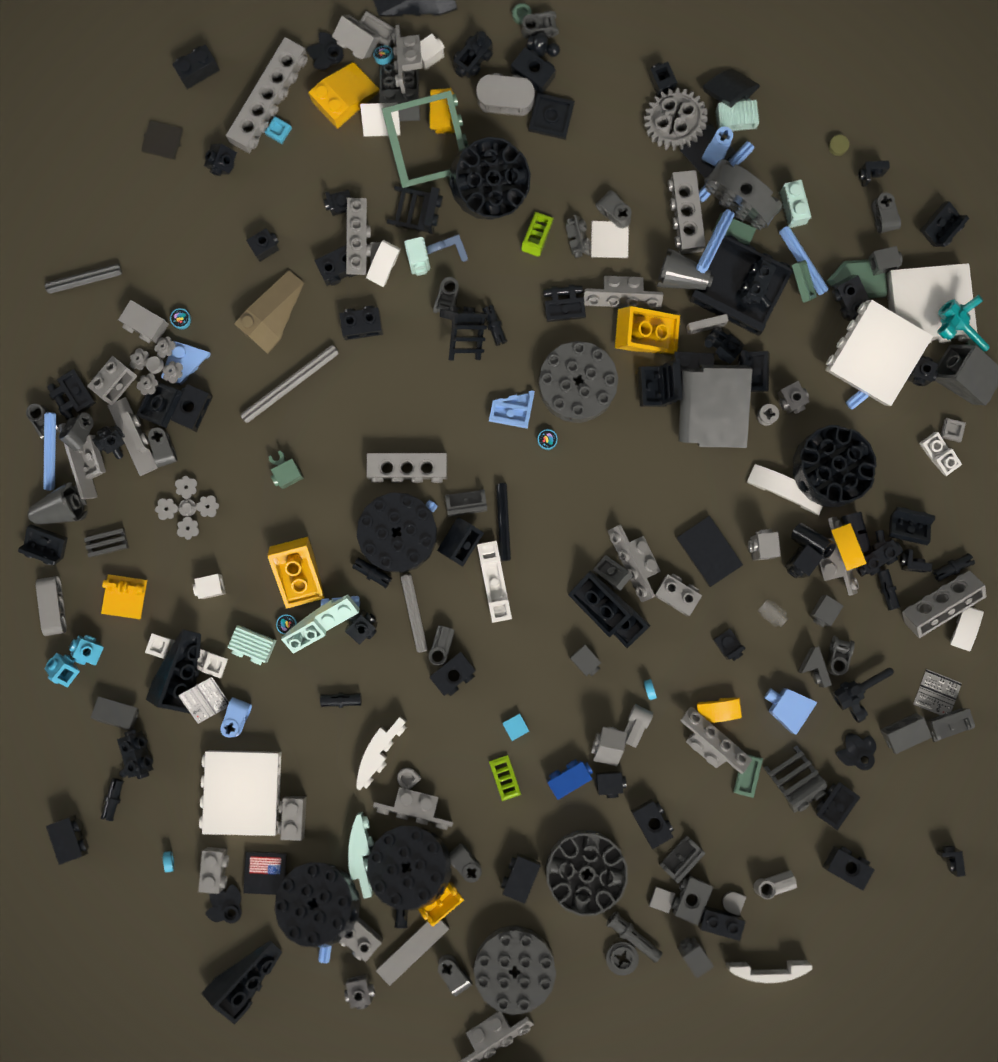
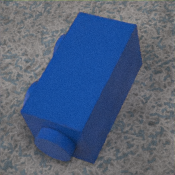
(569, 779)

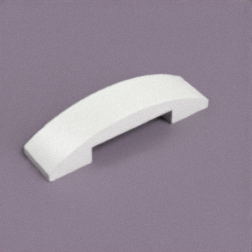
(782, 486)
(494, 581)
(207, 662)
(794, 970)

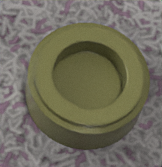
(838, 145)

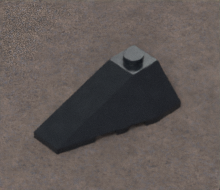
(398, 8)
(176, 673)
(234, 988)

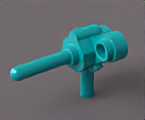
(956, 317)

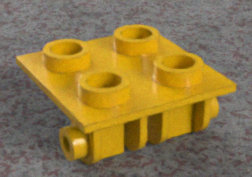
(123, 596)

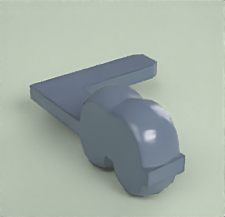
(446, 243)

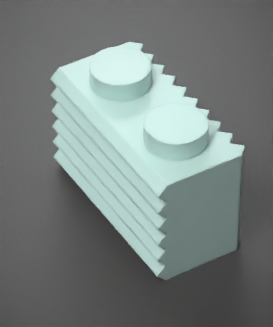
(739, 117)
(795, 203)
(417, 256)
(251, 644)

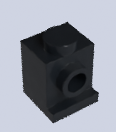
(665, 72)

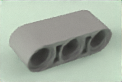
(51, 606)

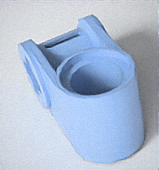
(718, 149)
(236, 715)

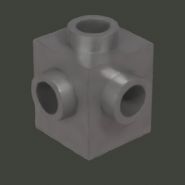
(793, 398)
(359, 992)

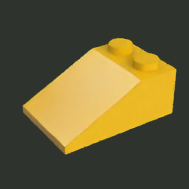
(342, 94)
(647, 331)
(296, 572)

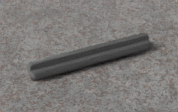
(83, 278)

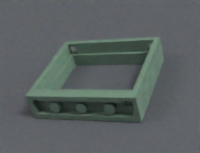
(456, 121)

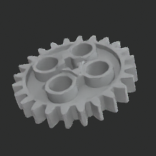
(659, 115)

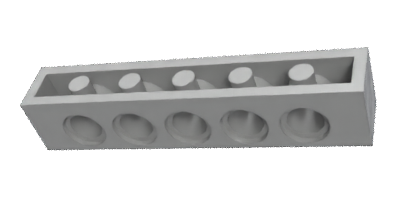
(286, 52)

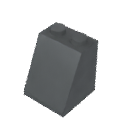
(968, 373)

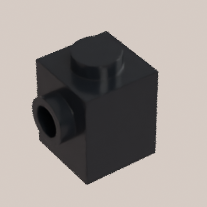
(263, 244)
(610, 783)

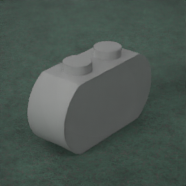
(505, 94)

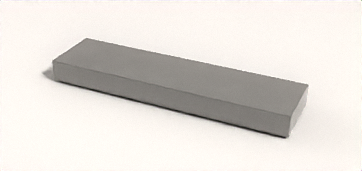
(411, 951)

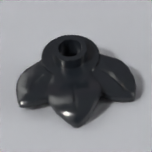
(323, 52)
(856, 749)
(222, 903)

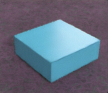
(278, 130)
(515, 727)

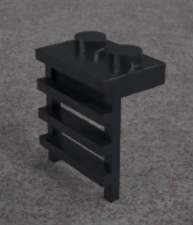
(428, 216)
(465, 319)
(660, 384)

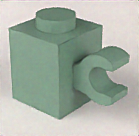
(286, 471)

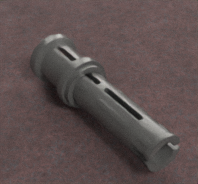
(627, 931)

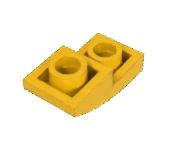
(848, 547)
(721, 710)

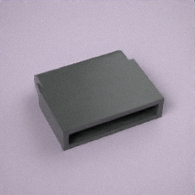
(715, 405)

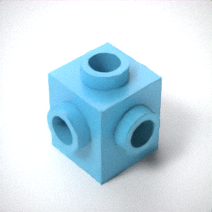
(92, 652)
(61, 669)

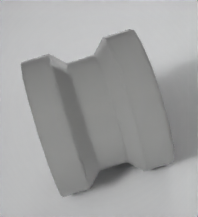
(765, 417)

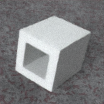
(431, 51)
(209, 586)

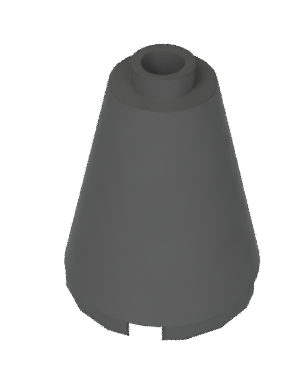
(681, 273)
(59, 506)

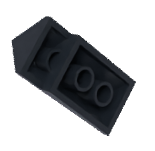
(608, 610)

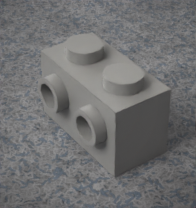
(356, 37)
(143, 322)
(112, 381)
(764, 545)
(677, 594)
(609, 746)
(293, 818)
(212, 870)
(362, 940)

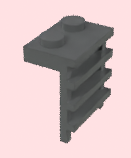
(804, 791)

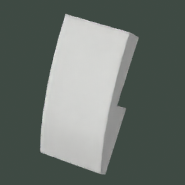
(382, 263)
(940, 454)
(967, 628)

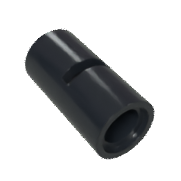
(859, 528)
(806, 535)

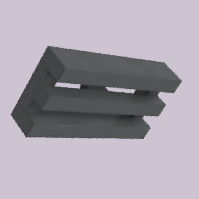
(89, 546)

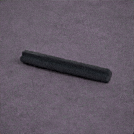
(503, 522)

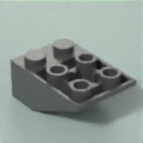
(392, 94)

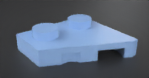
(189, 357)
(512, 410)

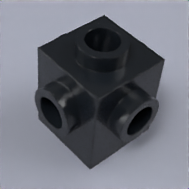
(220, 159)
(919, 376)
(362, 626)

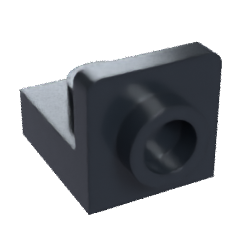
(872, 169)
(337, 202)
(916, 565)
(729, 645)
(955, 862)

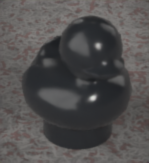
(540, 45)

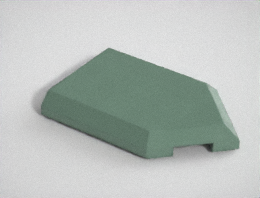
(874, 285)

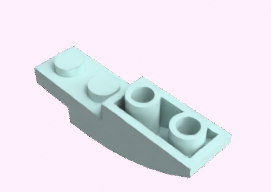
(318, 622)
(360, 846)

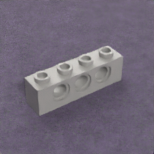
(687, 182)
(376, 461)
(944, 604)

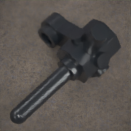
(852, 693)

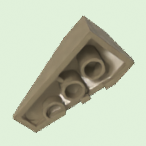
(270, 312)

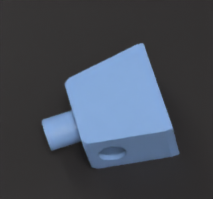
(790, 708)

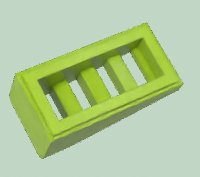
(532, 245)
(505, 796)

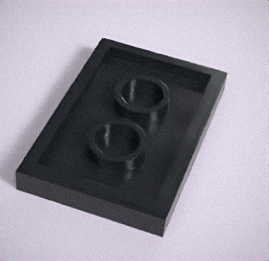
(709, 551)

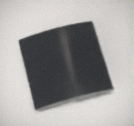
(730, 87)
(696, 150)

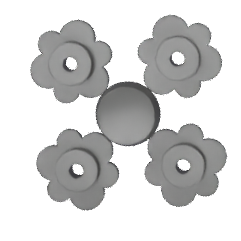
(155, 365)
(187, 507)

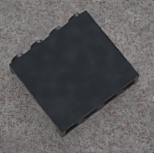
(730, 270)

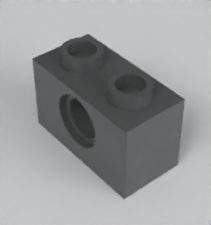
(691, 911)
(694, 956)

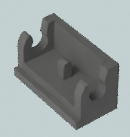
(466, 503)
(115, 713)
(950, 724)
(906, 733)
(682, 859)

